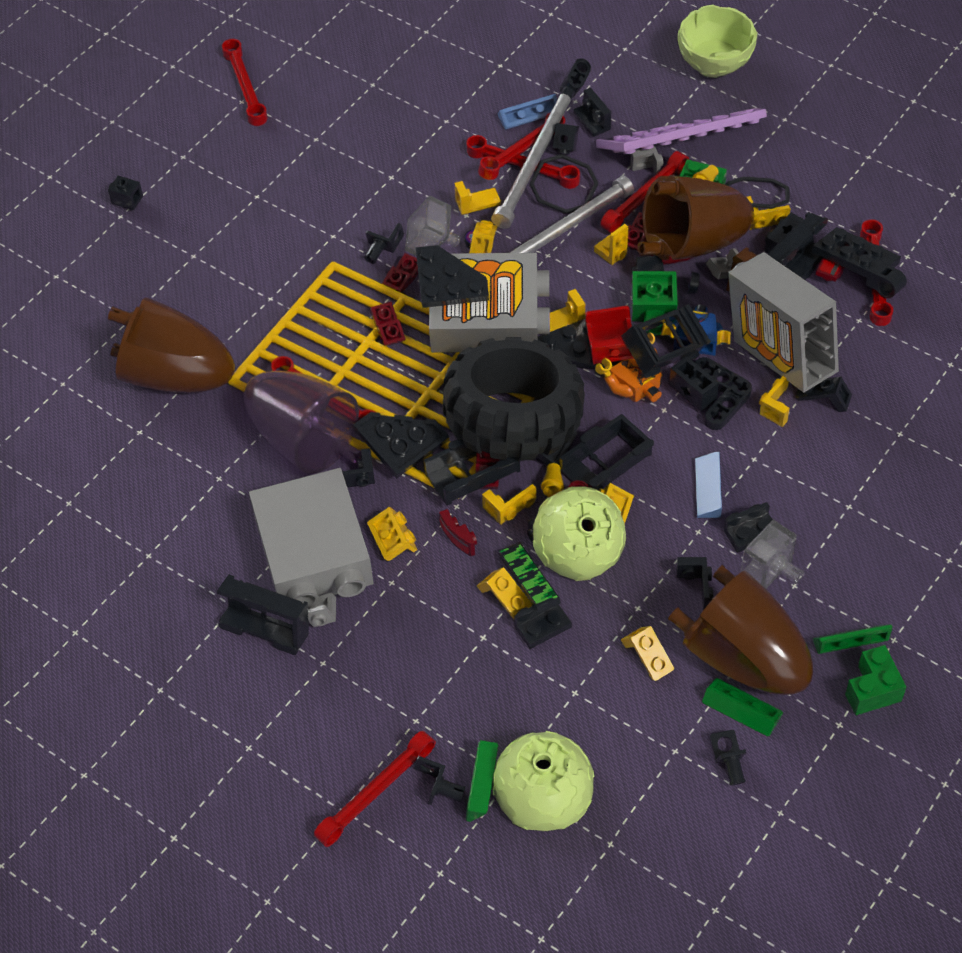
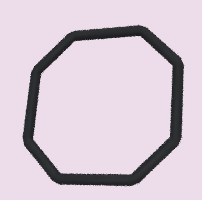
(573, 161)
(770, 180)

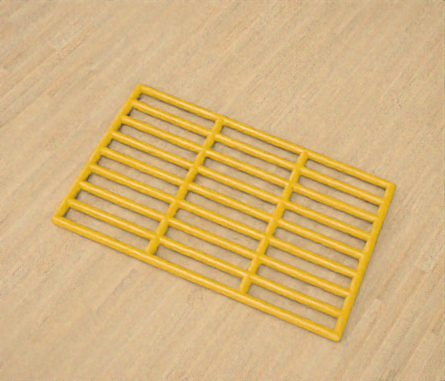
(357, 355)

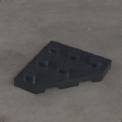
(448, 279)
(574, 343)
(400, 439)

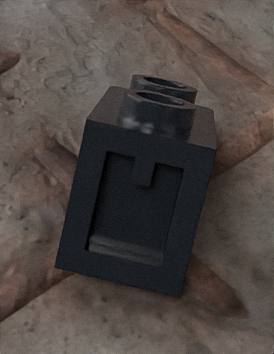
(831, 388)
(362, 476)
(696, 568)

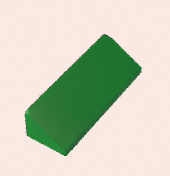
(852, 638)
(742, 707)
(481, 780)

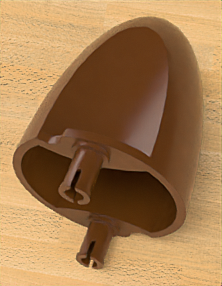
(692, 217)
(169, 350)
(748, 637)

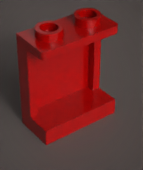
(605, 333)

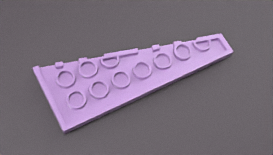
(679, 131)

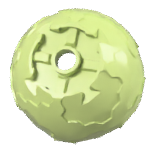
(716, 40)
(566, 545)
(548, 796)

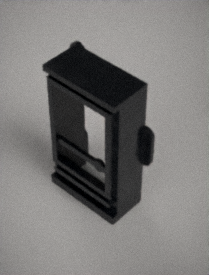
(800, 240)
(645, 354)
(594, 439)
(448, 487)
(240, 617)

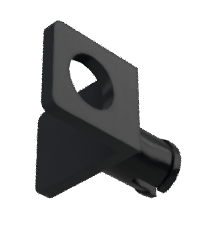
(380, 243)
(730, 758)
(441, 785)

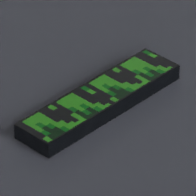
(529, 577)

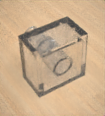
(430, 226)
(772, 555)

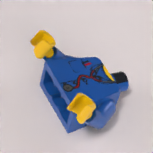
(712, 328)

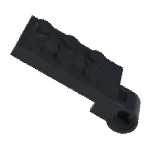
(864, 259)

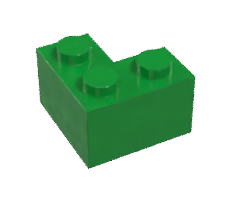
(879, 683)

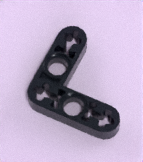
(729, 390)

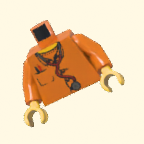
(627, 381)

